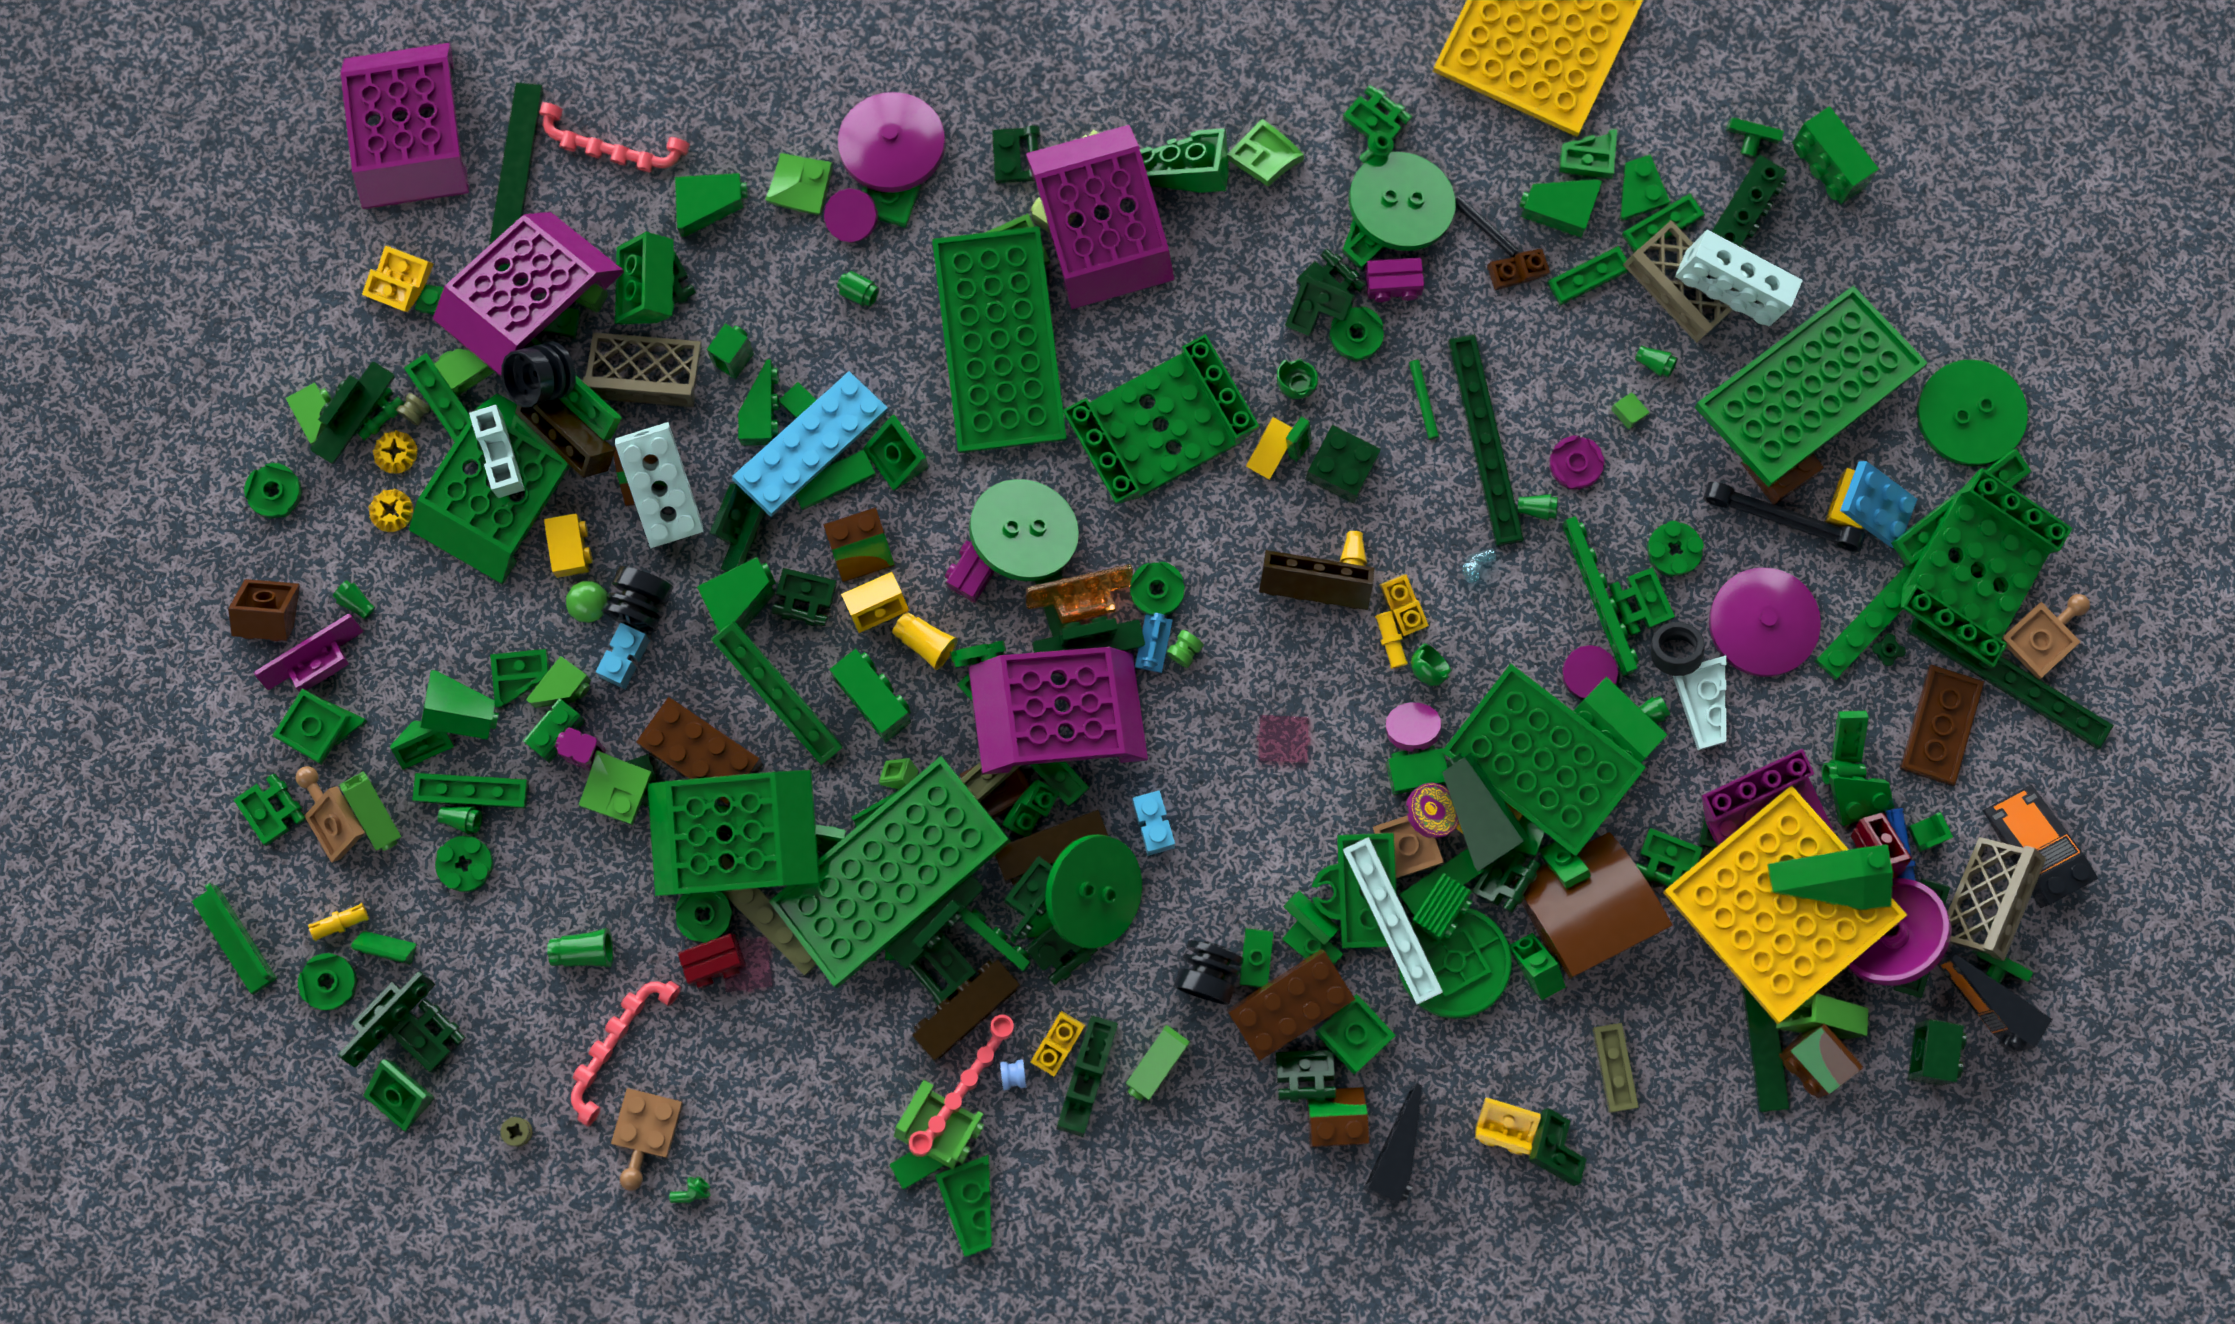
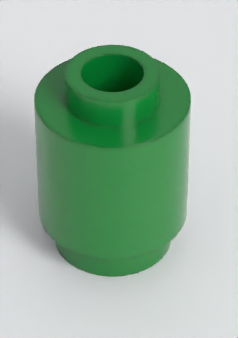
(858, 289)

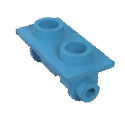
(1156, 637)

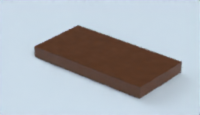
(1942, 725)

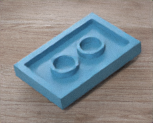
(1878, 503)

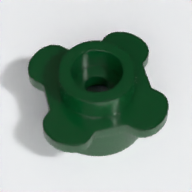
(1880, 650)

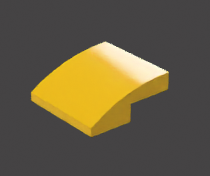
(397, 279)

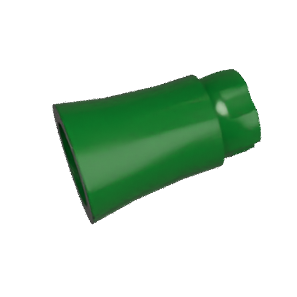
(582, 949)

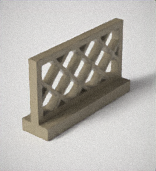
(1652, 277)
(636, 389)
(2013, 898)

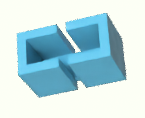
(615, 664)
(1157, 833)

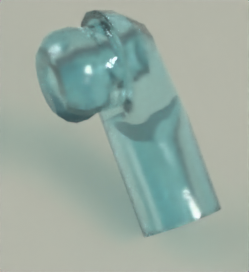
(1474, 563)

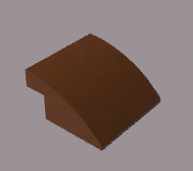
(1598, 914)

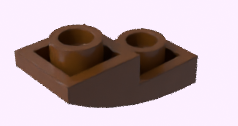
(1519, 269)

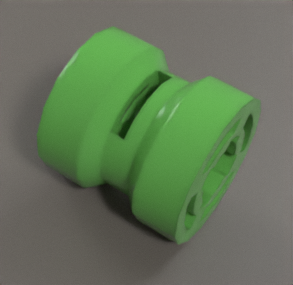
(1185, 648)

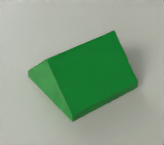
(895, 454)
(397, 1094)

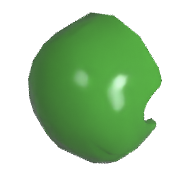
(586, 601)

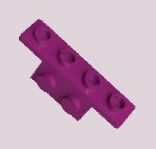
(313, 658)

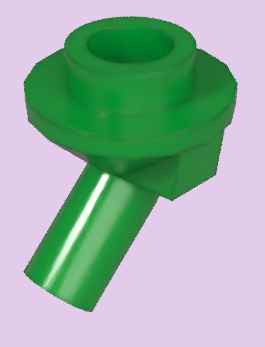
(1379, 145)
(697, 1189)

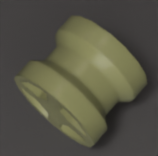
(413, 409)
(522, 1133)

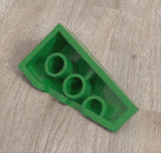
(1191, 163)
(1846, 878)

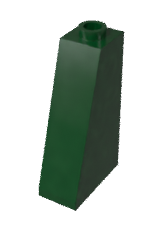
(1481, 811)

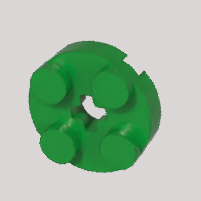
(1357, 348)
(264, 478)
(1673, 533)
(1154, 574)
(964, 656)
(449, 856)
(703, 931)
(314, 973)

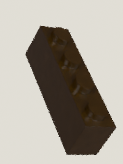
(569, 437)
(1316, 580)
(1047, 844)
(966, 1010)

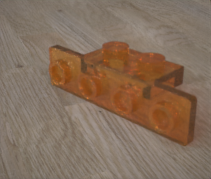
(1081, 595)

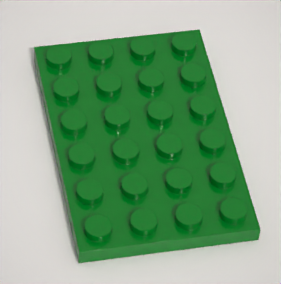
(1545, 759)

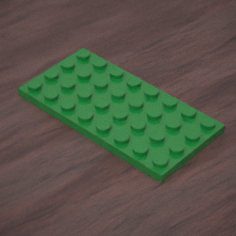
(999, 339)
(1810, 386)
(890, 871)

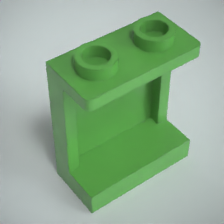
(958, 1129)

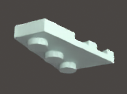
(1704, 702)

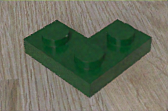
(1315, 298)
(1550, 1149)

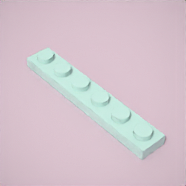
(1392, 920)

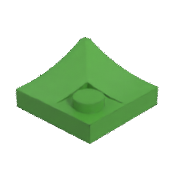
(1265, 153)
(800, 184)
(615, 788)

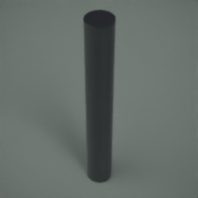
(1485, 226)

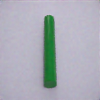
(1423, 399)

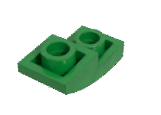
(1034, 802)

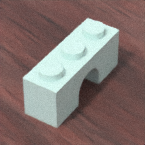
(498, 451)

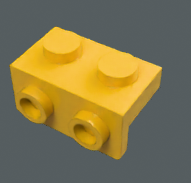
(1507, 1126)

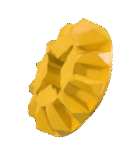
(403, 460)
(391, 522)

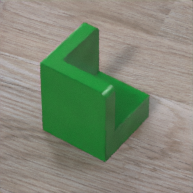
(1930, 832)

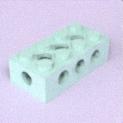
(1745, 272)
(650, 501)

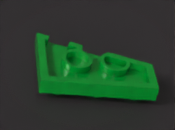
(969, 1203)

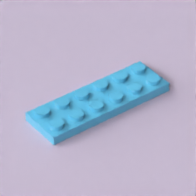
(809, 444)

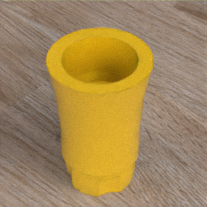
(925, 639)

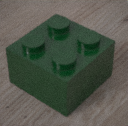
(1343, 464)
(1937, 1052)

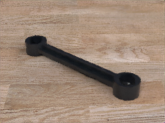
(1843, 536)

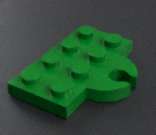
(1349, 903)

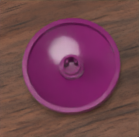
(891, 142)
(1764, 622)
(1913, 943)

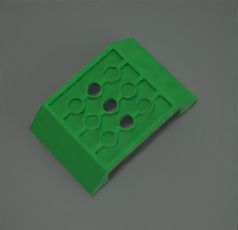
(1194, 399)
(465, 514)
(2007, 540)
(769, 825)

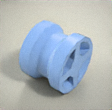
(1013, 1074)

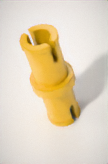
(1391, 639)
(338, 922)

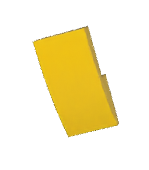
(1270, 448)
(1403, 604)
(1057, 1043)

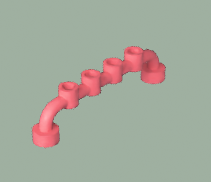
(618, 153)
(602, 1051)
(921, 1142)

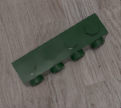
(1750, 201)

